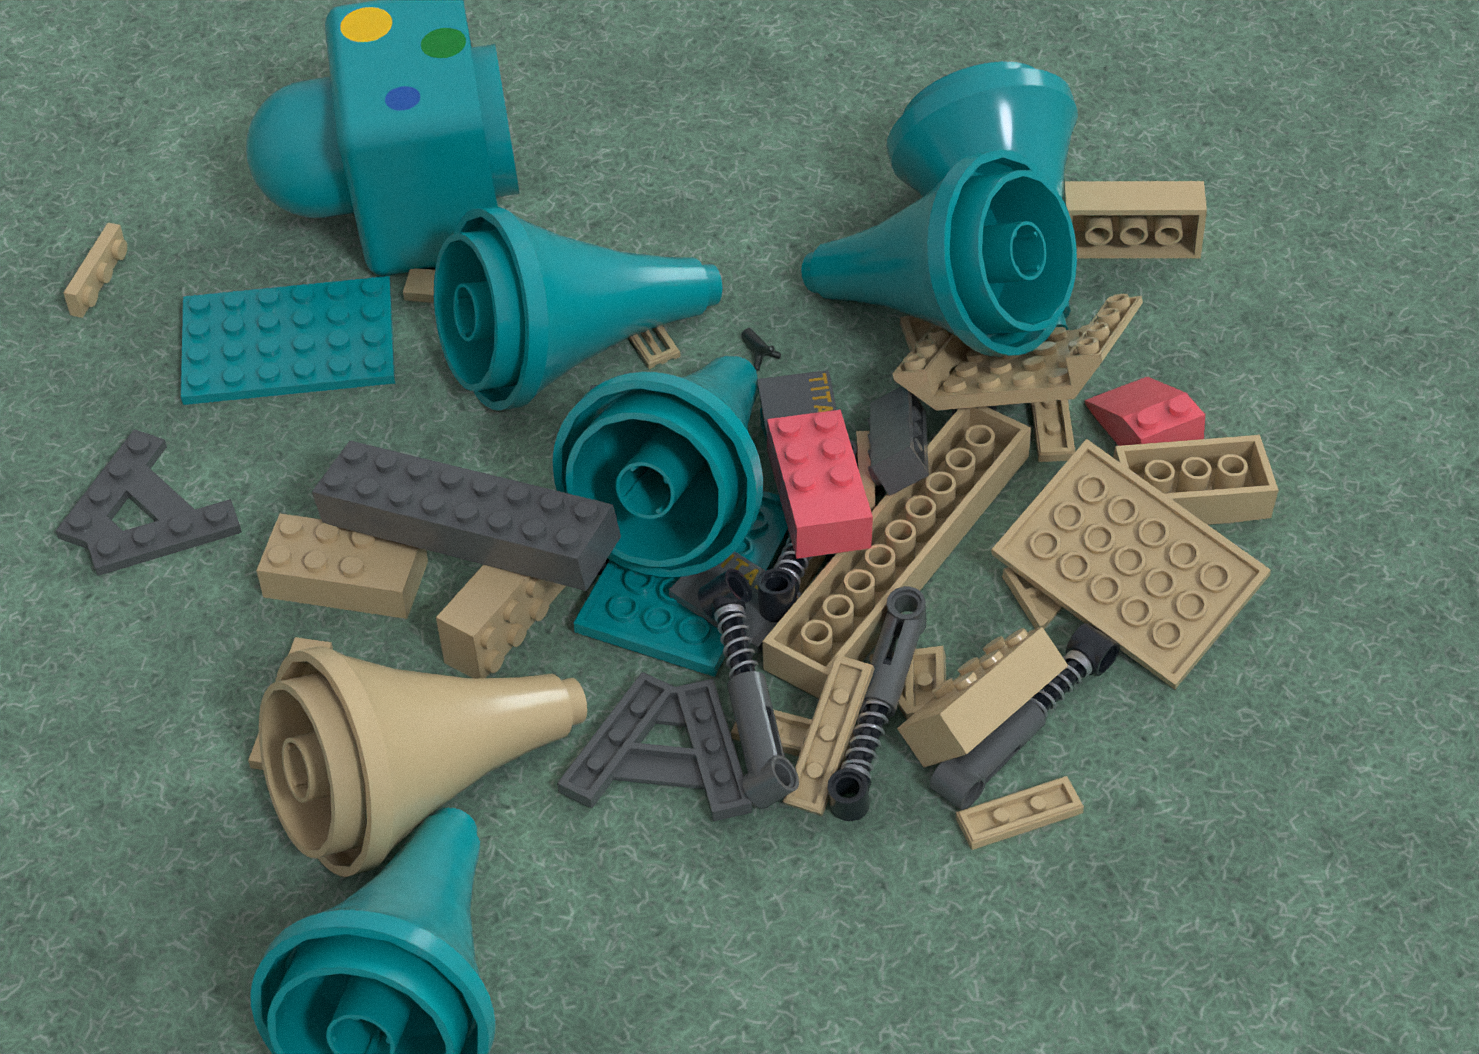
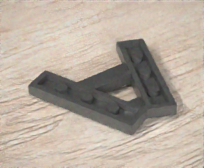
(175, 522)
(619, 755)

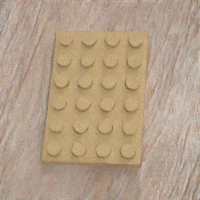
(1131, 563)

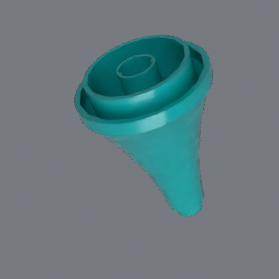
(984, 111)
(975, 255)
(534, 304)
(670, 463)
(388, 962)

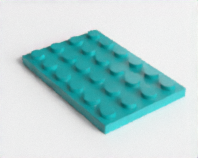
(287, 340)
(641, 617)

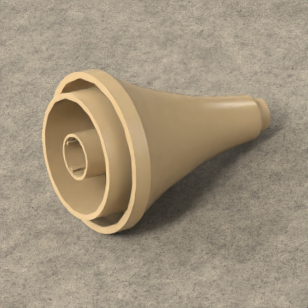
(375, 749)

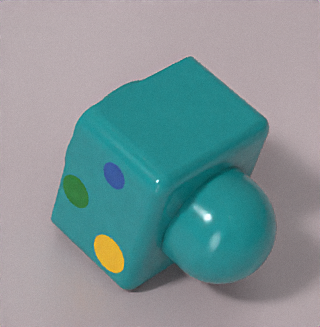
(396, 134)

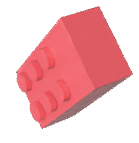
(819, 484)

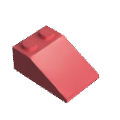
(1148, 413)

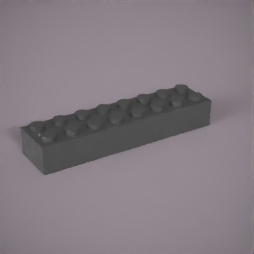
(468, 514)

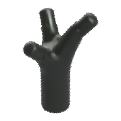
(758, 347)

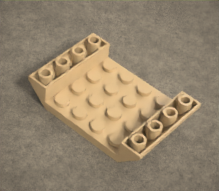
(954, 376)

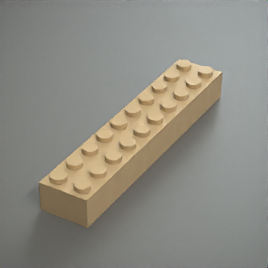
(910, 541)

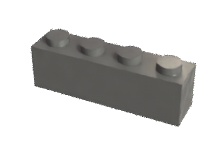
(897, 441)

